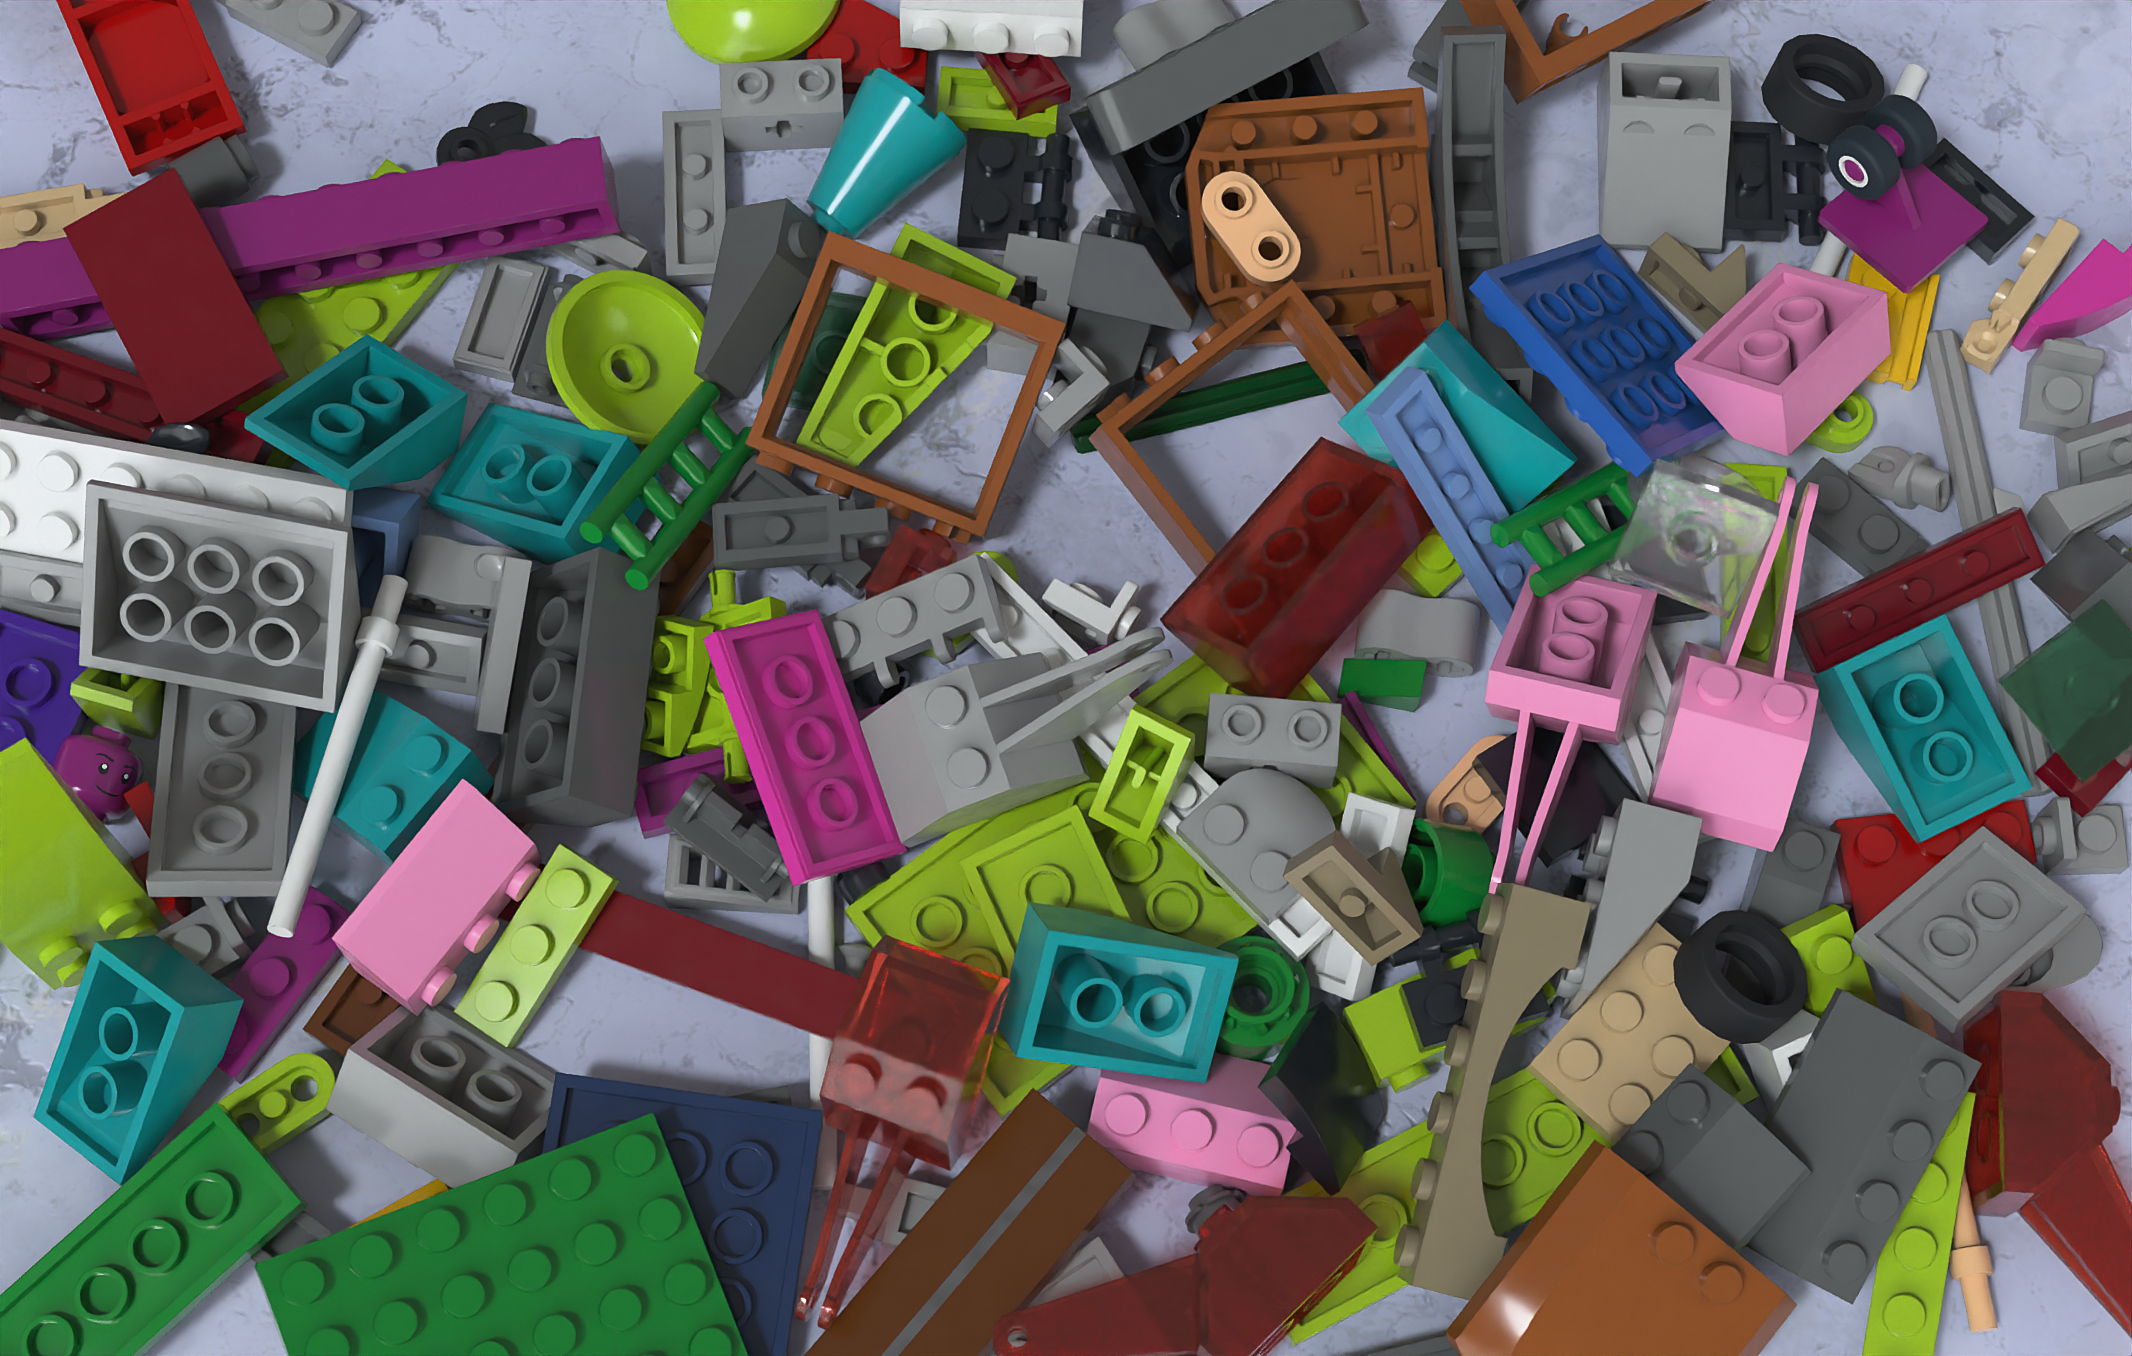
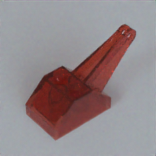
(903, 1078)
(2039, 1141)
(1237, 1296)

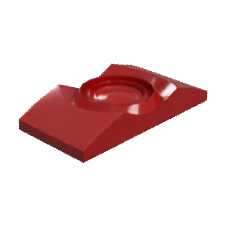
(152, 77)

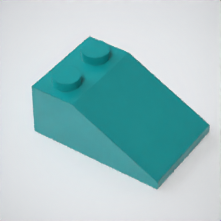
(365, 418)
(1499, 427)
(534, 481)
(1923, 729)
(395, 775)
(1114, 995)
(134, 1051)

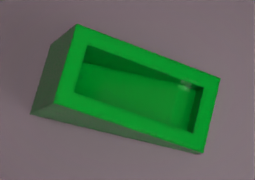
(1384, 682)

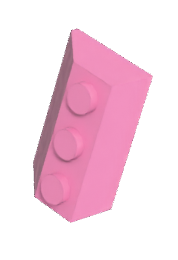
(1787, 355)
(439, 900)
(1196, 1130)

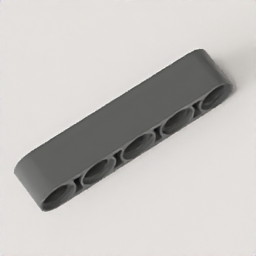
(1219, 67)

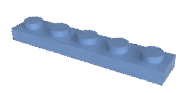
(1451, 489)

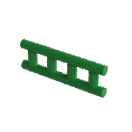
(639, 482)
(1570, 504)

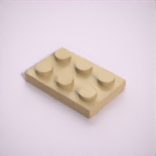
(1626, 1041)

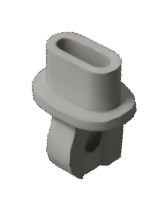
(1902, 478)

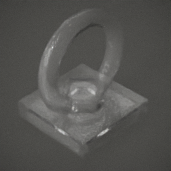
(1694, 532)

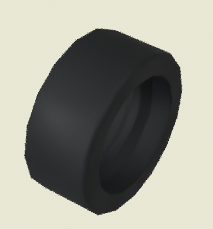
(1832, 64)
(1714, 999)

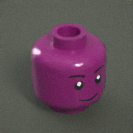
(100, 770)

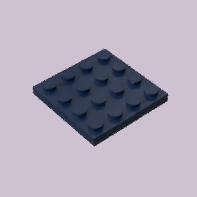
(744, 1176)

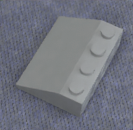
(218, 596)

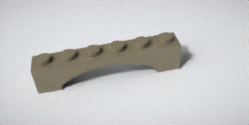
(1523, 946)

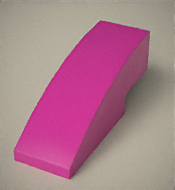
(2085, 300)

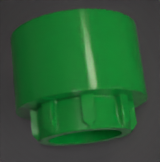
(1446, 870)
(1287, 990)

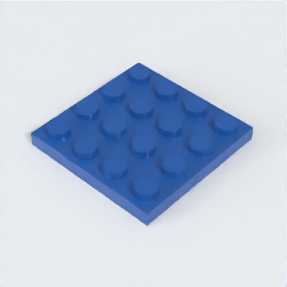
(1604, 348)

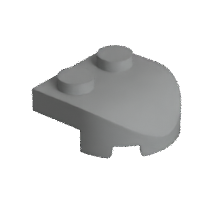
(1252, 831)

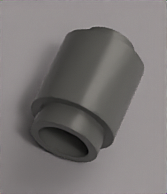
(217, 171)

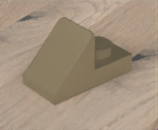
(1690, 287)
(1357, 896)

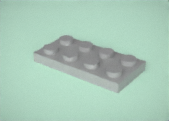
(222, 795)

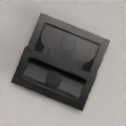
(1589, 793)
(1326, 1095)

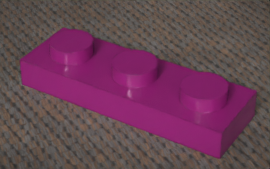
(280, 980)

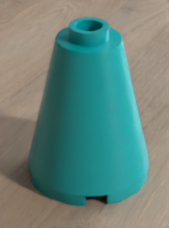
(880, 155)

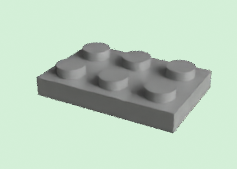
(1967, 929)

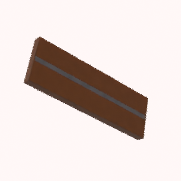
(985, 1241)

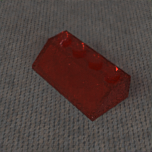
(1300, 570)

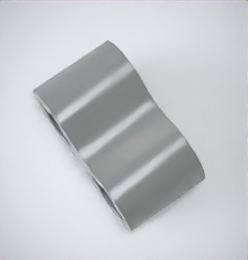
(1166, 26)
(444, 578)
(1420, 629)

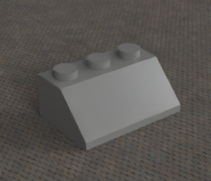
(444, 1095)

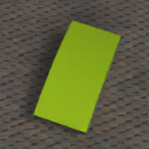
(675, 683)

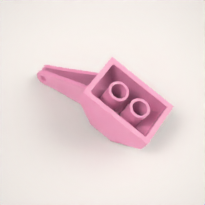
(1568, 669)
(1738, 723)

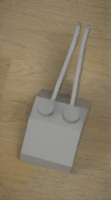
(996, 734)

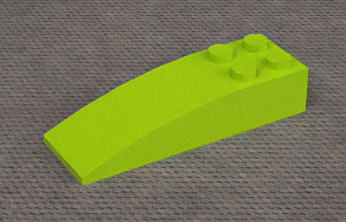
(61, 873)

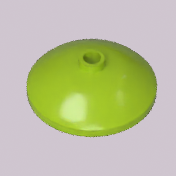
(750, 28)
(630, 326)

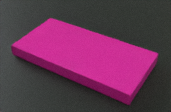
(804, 745)

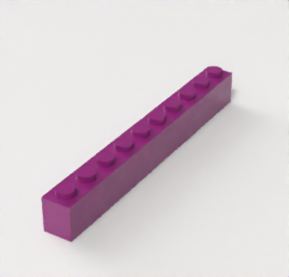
(351, 232)

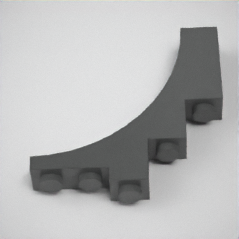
(1471, 189)

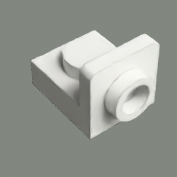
(1085, 616)

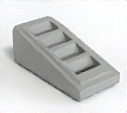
(2070, 510)
(706, 897)

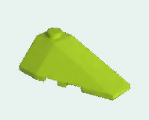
(897, 353)

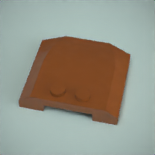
(1348, 185)
(1619, 1275)

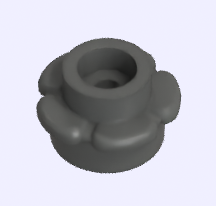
(1207, 1202)

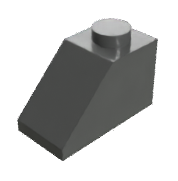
(1120, 345)

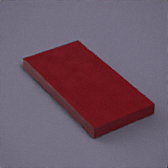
(175, 302)

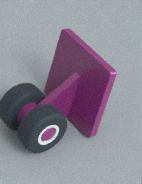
(1893, 205)

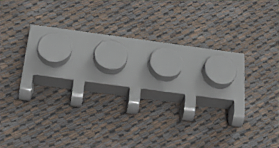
(914, 619)

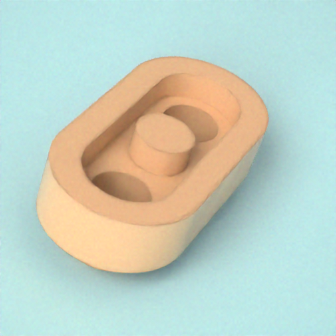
(1247, 228)
(1466, 792)

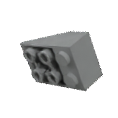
(1663, 149)
(1637, 871)

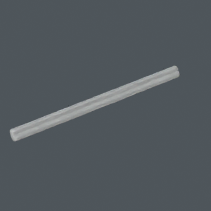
(1976, 504)

